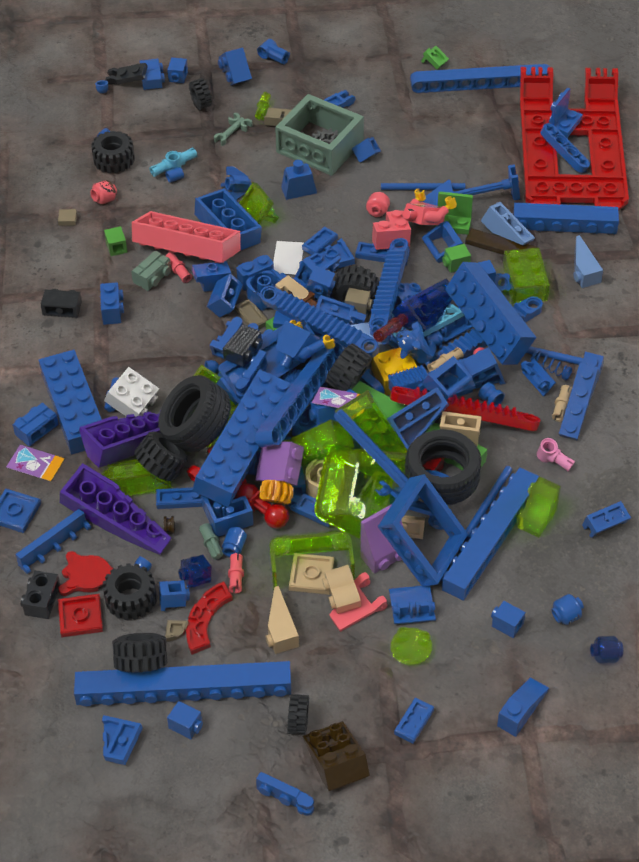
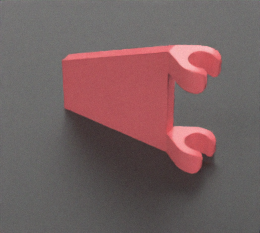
(350, 617)

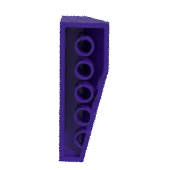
(117, 438)
(112, 509)

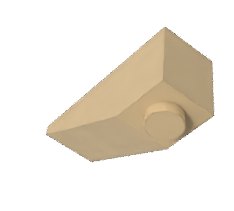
(281, 629)

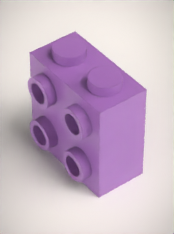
(280, 463)

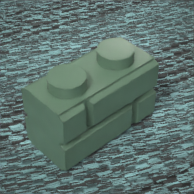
(151, 270)

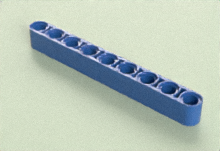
(470, 78)
(297, 397)

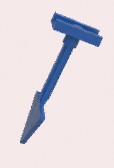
(511, 183)

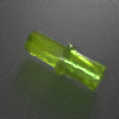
(262, 106)

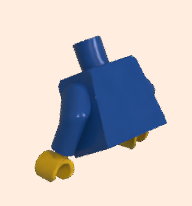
(299, 343)

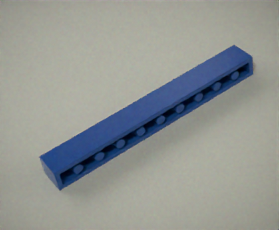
(183, 683)

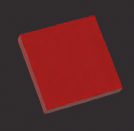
(80, 615)

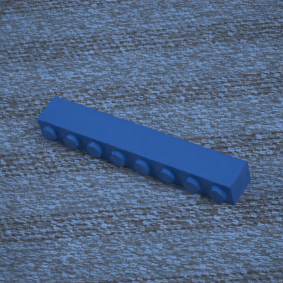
(489, 536)

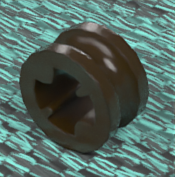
(169, 524)

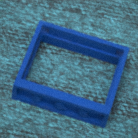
(405, 546)

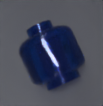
(607, 649)

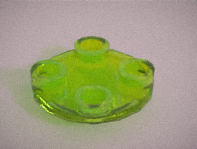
(411, 645)

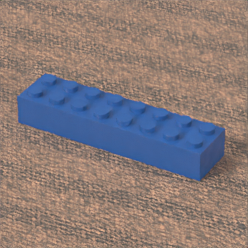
(236, 447)

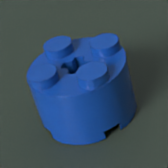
(257, 281)

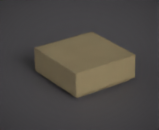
(67, 217)

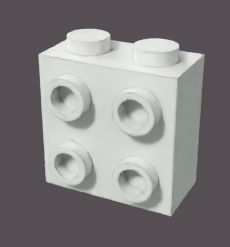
(132, 394)

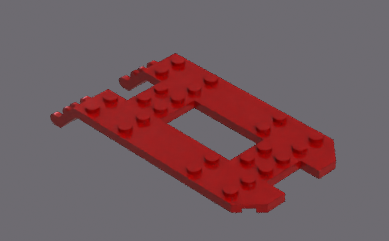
(599, 122)

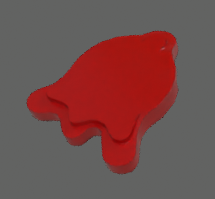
(84, 573)

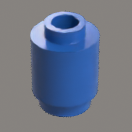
(234, 541)

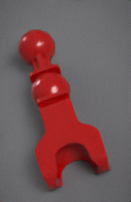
(275, 515)

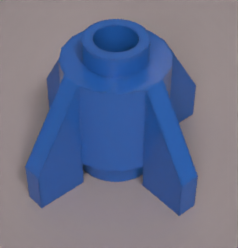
(236, 183)

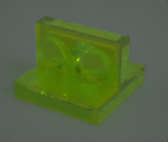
(258, 204)

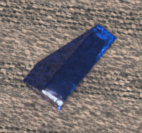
(425, 306)

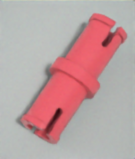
(178, 268)
(235, 573)

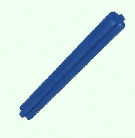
(372, 449)

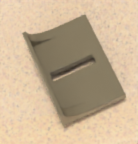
(273, 116)

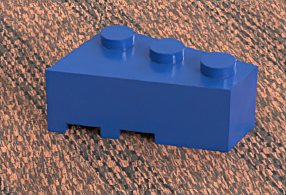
(483, 369)

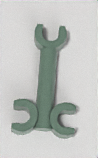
(236, 123)

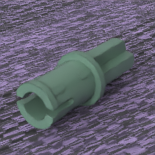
(211, 541)

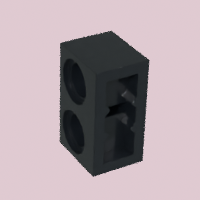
(43, 589)

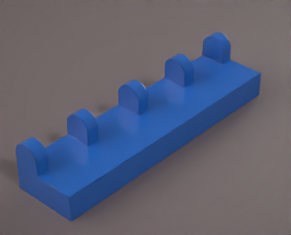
(51, 540)

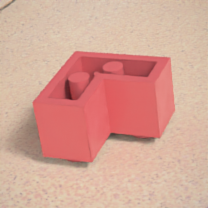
(391, 229)

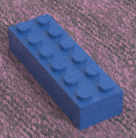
(490, 313)
(69, 396)

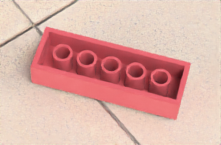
(186, 236)

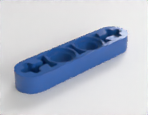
(577, 160)

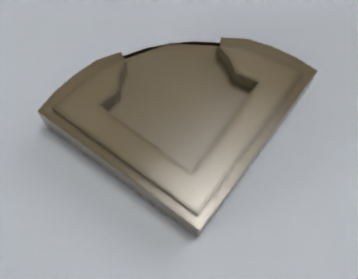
(175, 629)

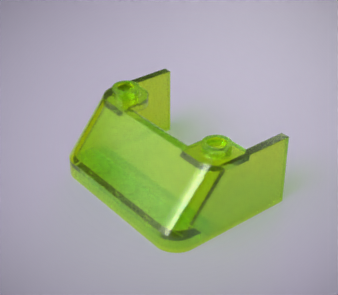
(336, 489)
(310, 543)

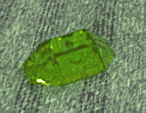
(134, 478)

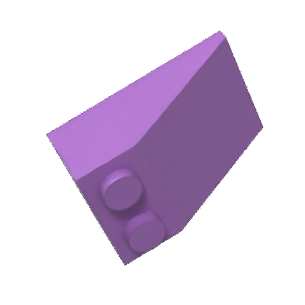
(375, 548)

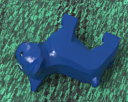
(415, 344)

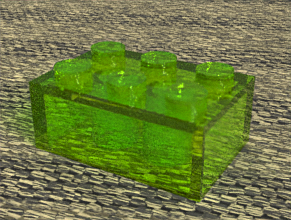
(526, 274)

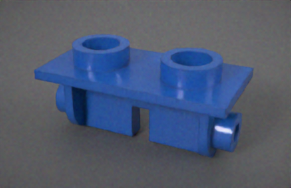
(455, 328)
(537, 376)

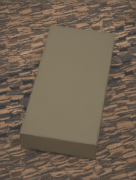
(251, 314)

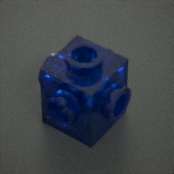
(195, 571)

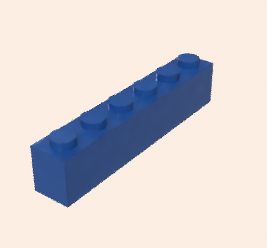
(567, 218)

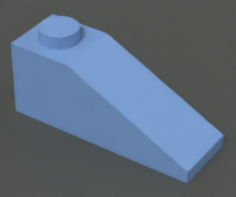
(505, 224)
(586, 268)

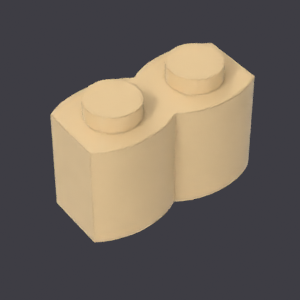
(342, 589)

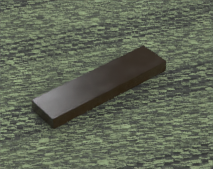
(493, 242)

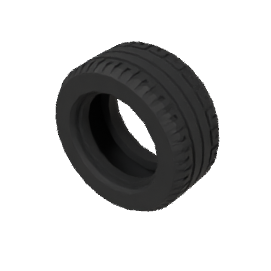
(194, 413)
(448, 445)

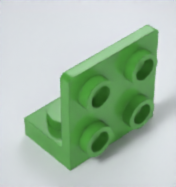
(461, 215)

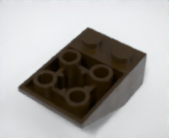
(337, 755)

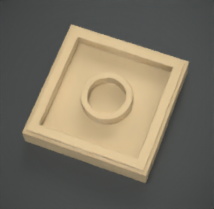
(308, 573)

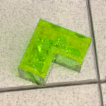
(539, 506)

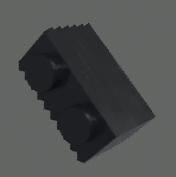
(61, 303)
(243, 345)

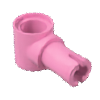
(554, 455)

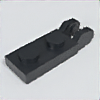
(127, 74)

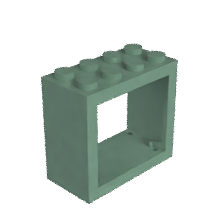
(310, 150)

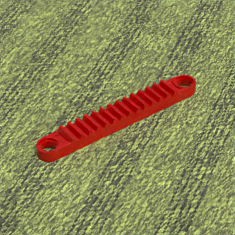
(487, 412)

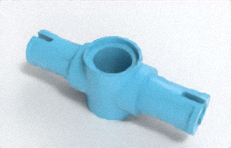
(173, 160)

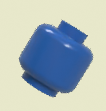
(567, 609)

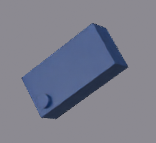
(224, 211)

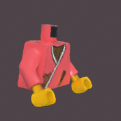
(425, 213)

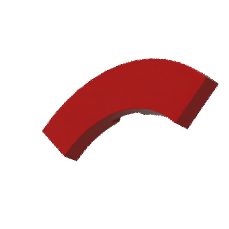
(201, 615)

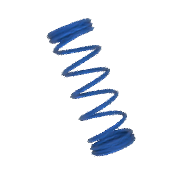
(564, 376)

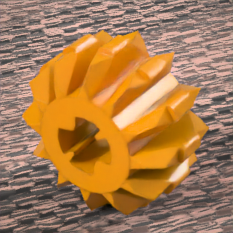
(276, 492)

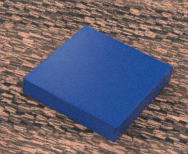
(17, 510)

